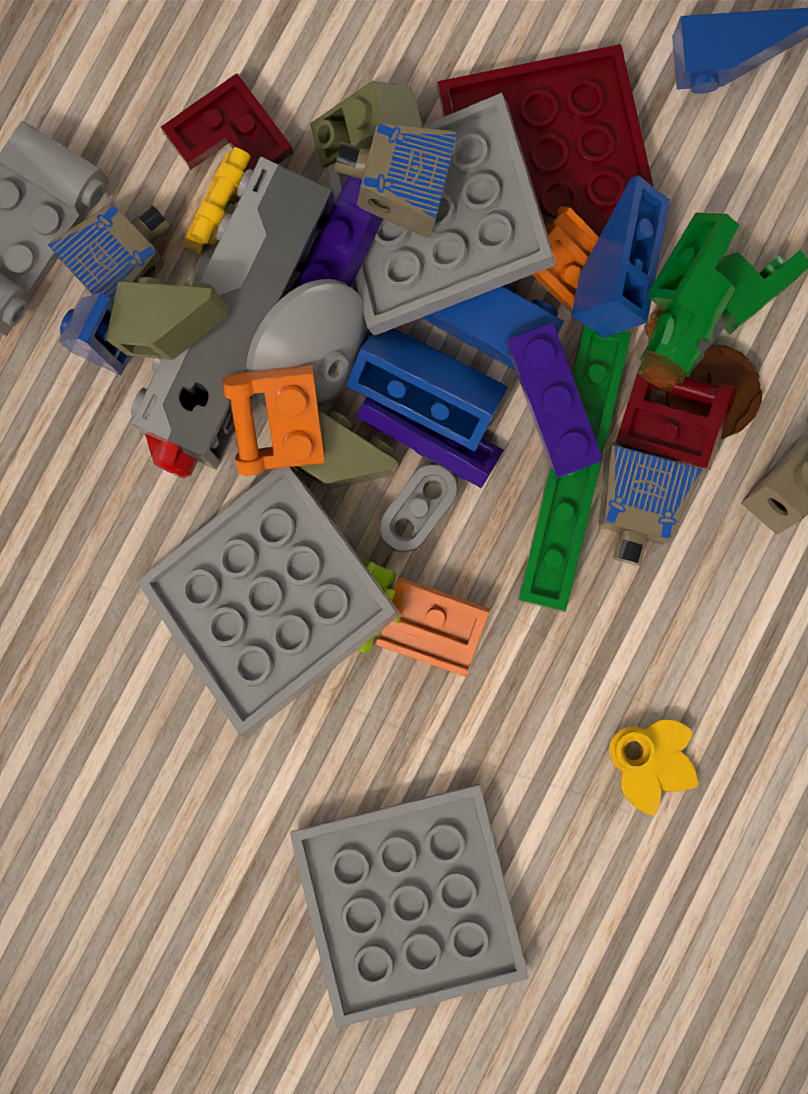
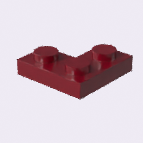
(226, 117)

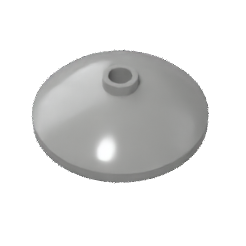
(312, 326)

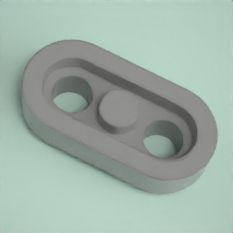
(417, 508)

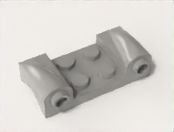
(41, 197)

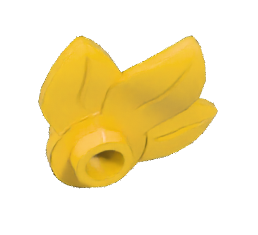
(658, 766)

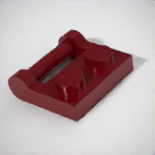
(674, 431)

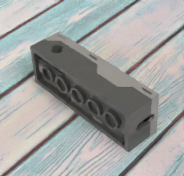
(251, 269)

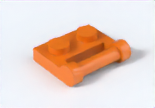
(291, 417)

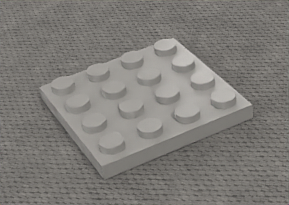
(482, 234)
(267, 599)
(408, 905)

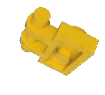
(221, 191)

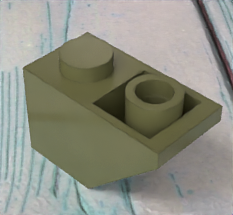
(356, 118)
(163, 318)
(349, 456)

